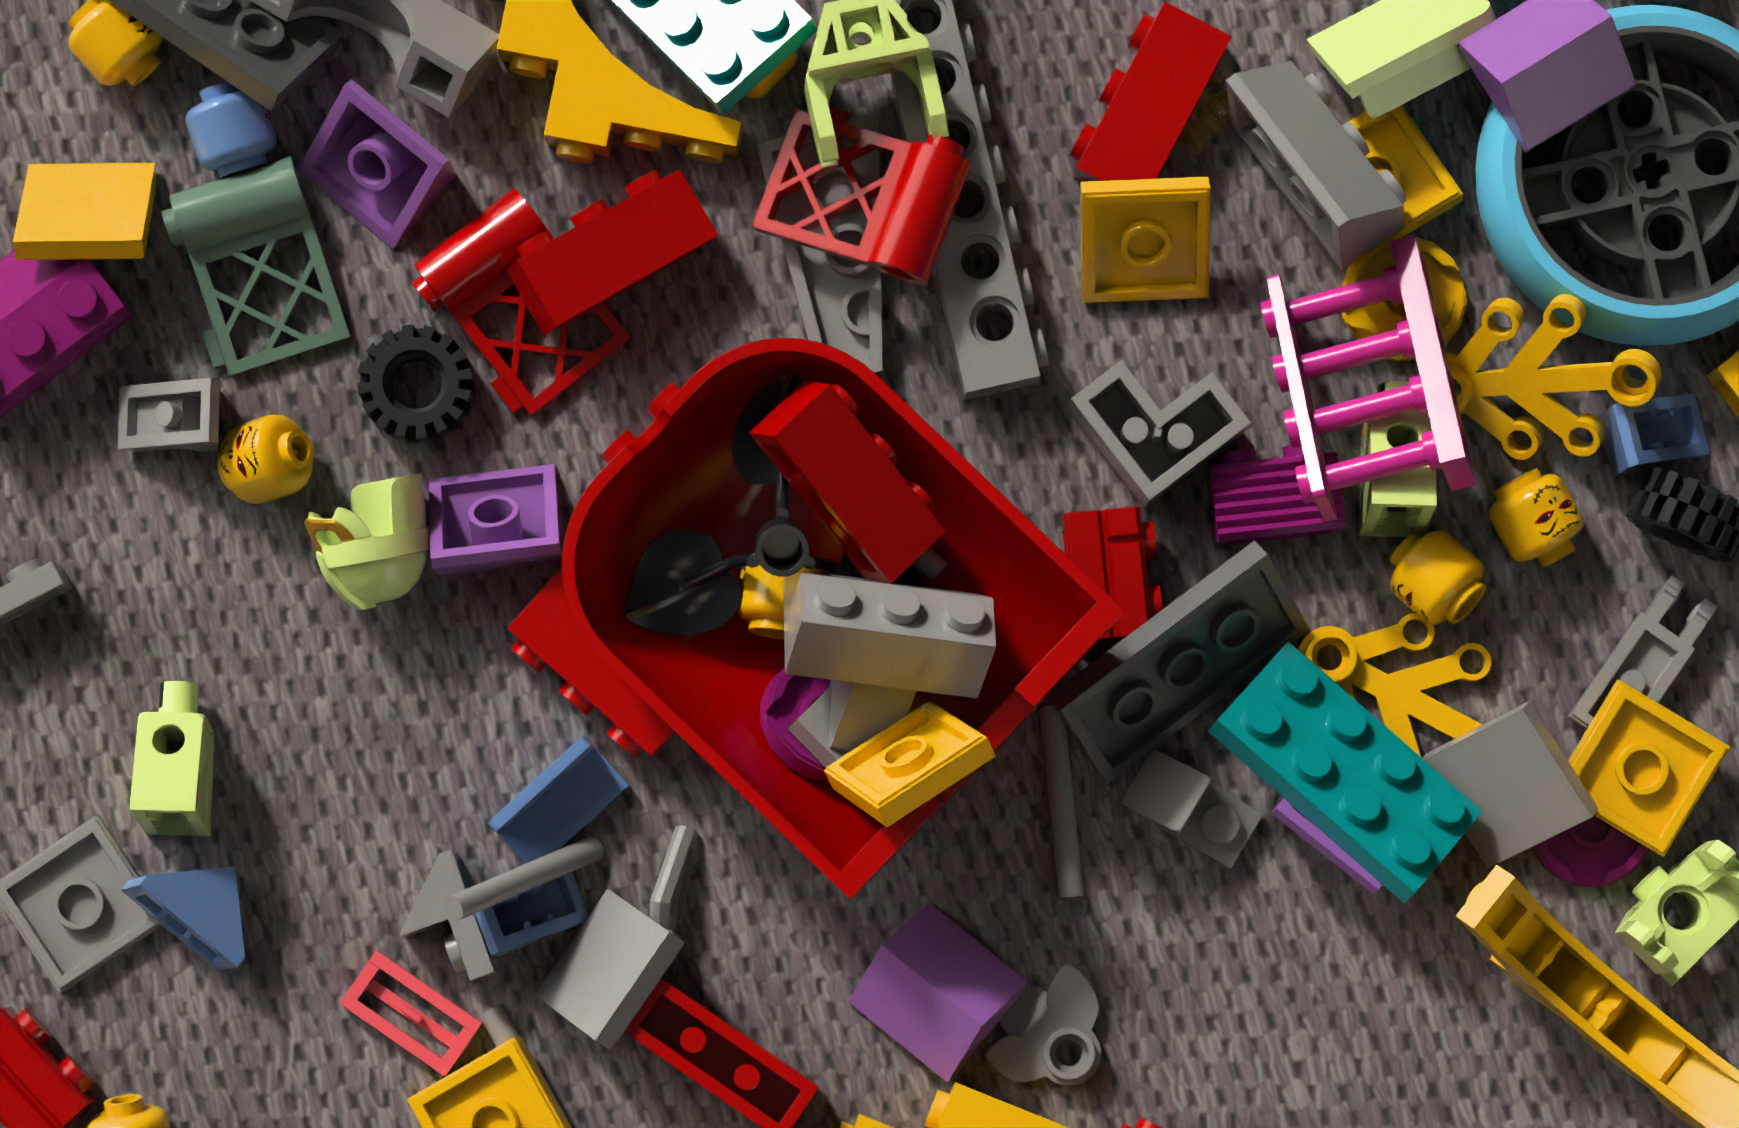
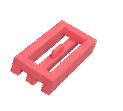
(366, 981)

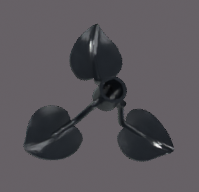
(681, 577)

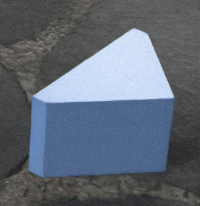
(1654, 433)
(197, 909)
(533, 915)

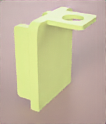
(1399, 48)

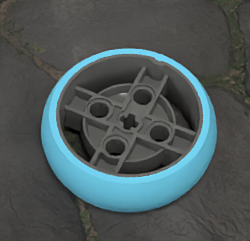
(1675, 284)

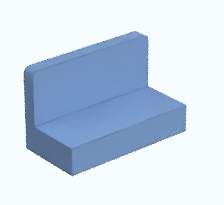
(559, 802)

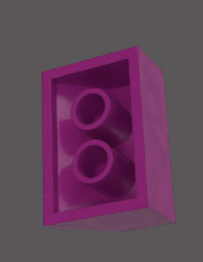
(50, 320)

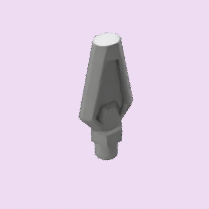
(672, 885)

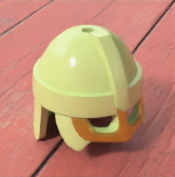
(377, 545)

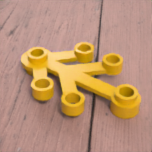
(1530, 383)
(1399, 691)

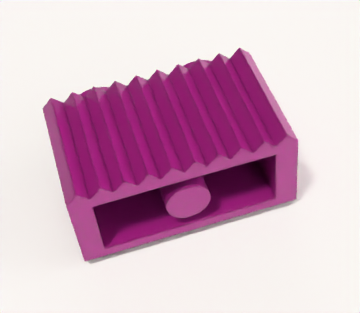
(1263, 499)

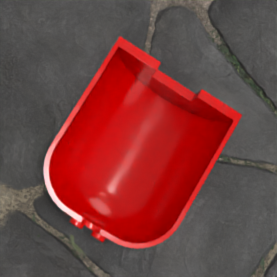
(714, 680)

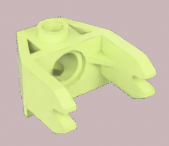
(891, 48)
(1711, 886)

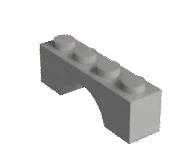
(434, 46)

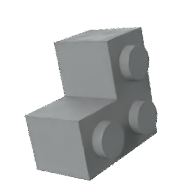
(1151, 445)

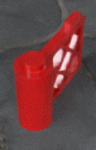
(911, 204)
(471, 273)

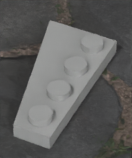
(834, 295)

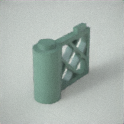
(240, 215)

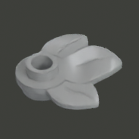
(1043, 1021)

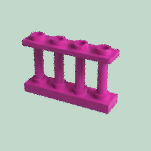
(1427, 393)

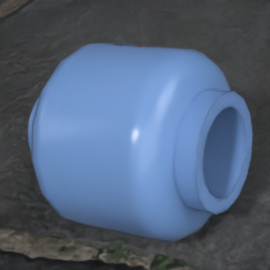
(230, 130)

